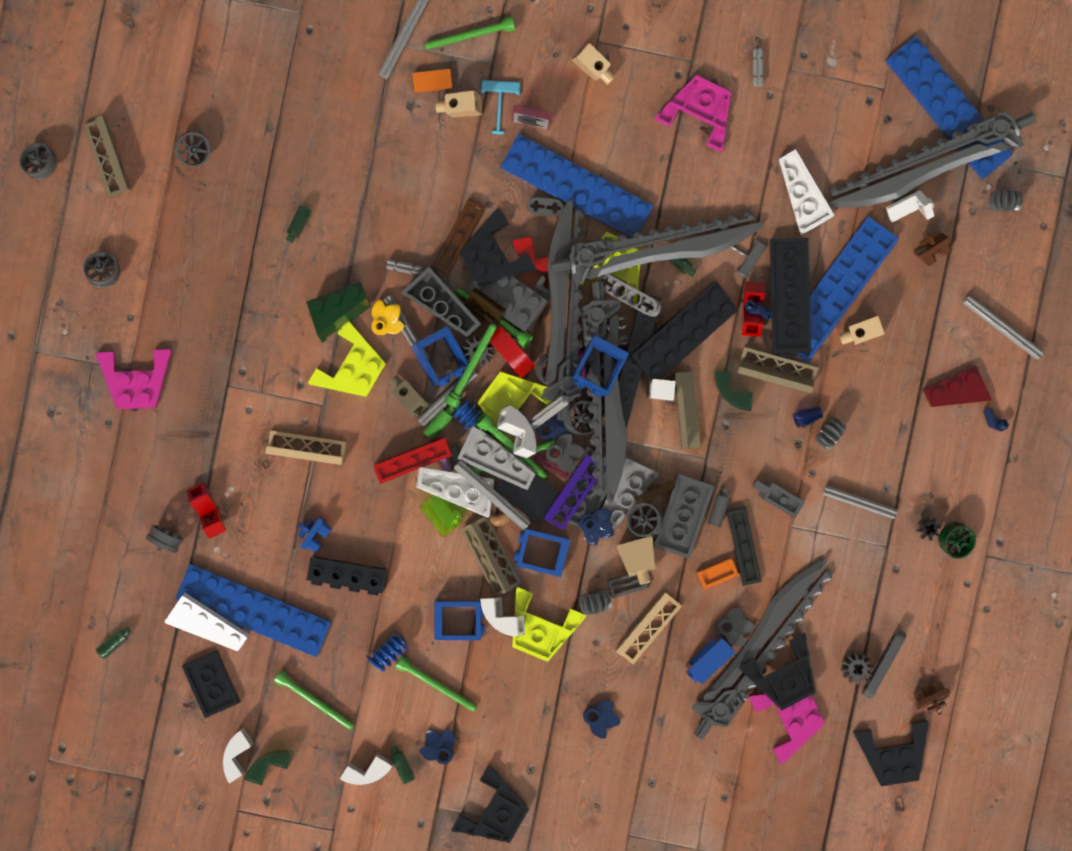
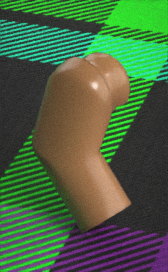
(499, 520)

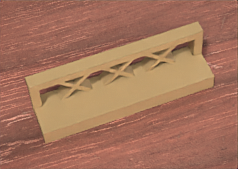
(300, 454)
(641, 626)

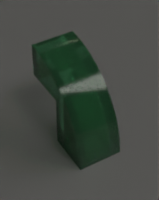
(736, 399)
(259, 769)

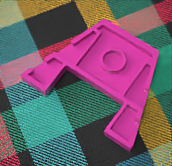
(705, 102)
(135, 388)
(800, 720)

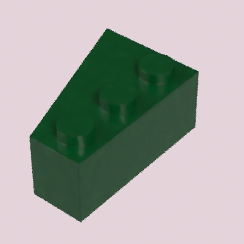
(337, 308)

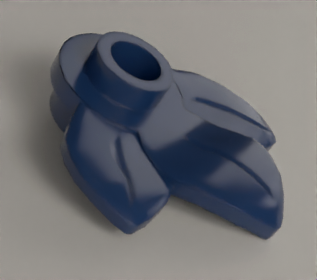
(555, 426)
(599, 527)
(604, 718)
(436, 744)

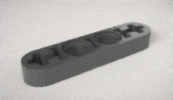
(884, 663)

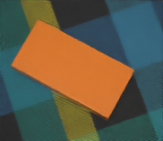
(432, 80)
(717, 573)

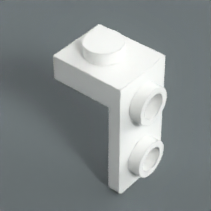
(910, 204)

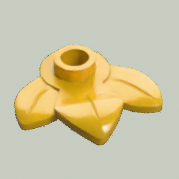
(388, 317)

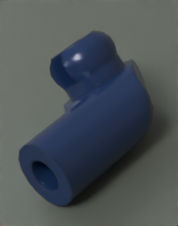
(758, 308)
(994, 422)

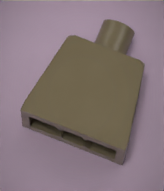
(413, 401)

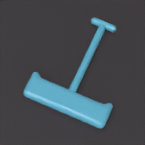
(500, 86)

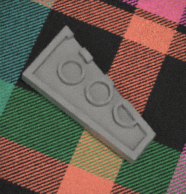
(489, 455)
(633, 482)

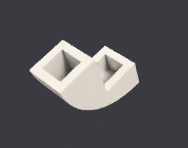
(515, 423)
(507, 625)
(238, 744)
(379, 767)

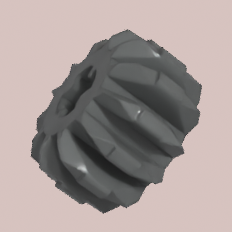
(1006, 200)
(475, 344)
(830, 433)
(595, 602)
(863, 665)

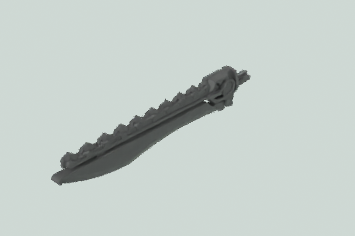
(987, 131)
(595, 252)
(558, 290)
(595, 322)
(728, 703)

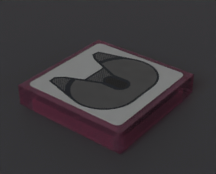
(531, 117)

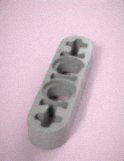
(629, 294)

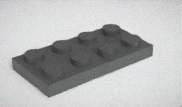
(520, 301)
(591, 501)
(684, 516)

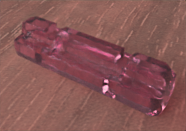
(539, 459)

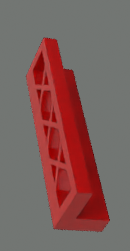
(412, 459)

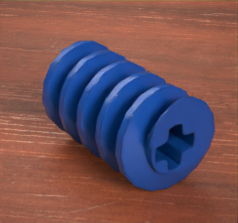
(468, 414)
(388, 652)

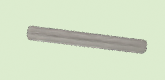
(402, 38)
(1003, 327)
(492, 495)

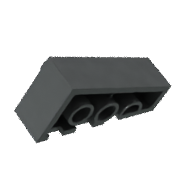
(442, 301)

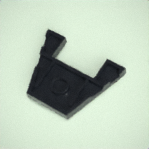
(486, 258)
(787, 683)
(896, 762)
(502, 814)

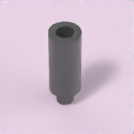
(719, 508)

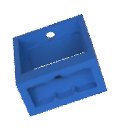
(454, 348)
(608, 349)
(561, 555)
(438, 619)
(709, 659)

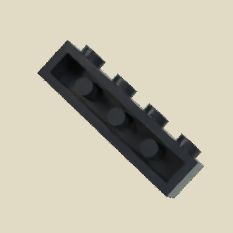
(346, 574)

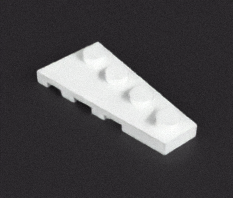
(805, 197)
(454, 489)
(204, 622)

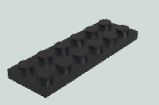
(790, 295)
(684, 332)

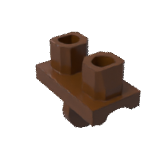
(931, 244)
(923, 700)

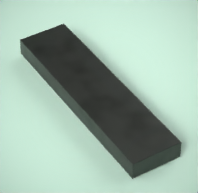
(744, 546)

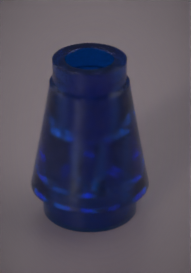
(807, 416)

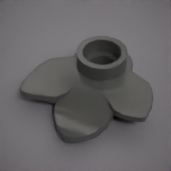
(567, 453)
(737, 626)

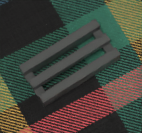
(625, 592)

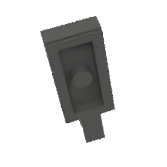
(779, 497)

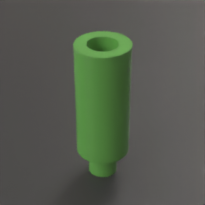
(439, 423)

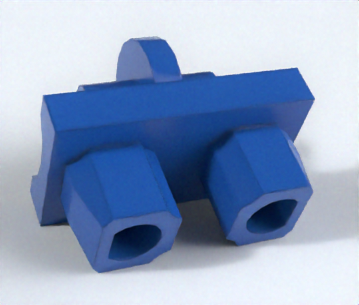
(320, 527)

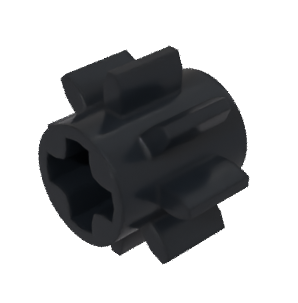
(933, 526)

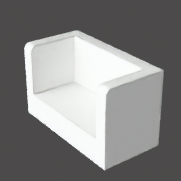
(662, 389)

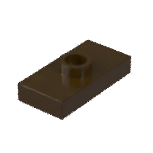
(485, 306)
(654, 491)

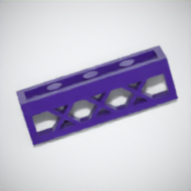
(566, 492)

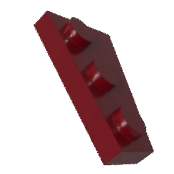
(958, 389)

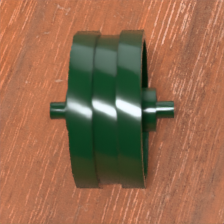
(963, 547)

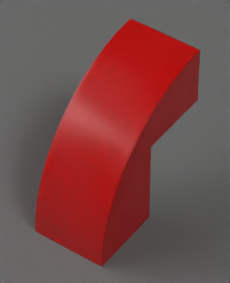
(525, 246)
(752, 323)
(511, 352)
(207, 510)

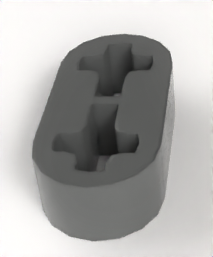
(545, 202)

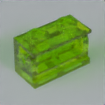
(441, 515)

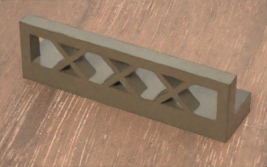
(107, 138)
(774, 374)
(687, 410)
(488, 558)

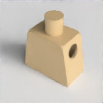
(586, 60)
(468, 104)
(871, 327)
(638, 558)

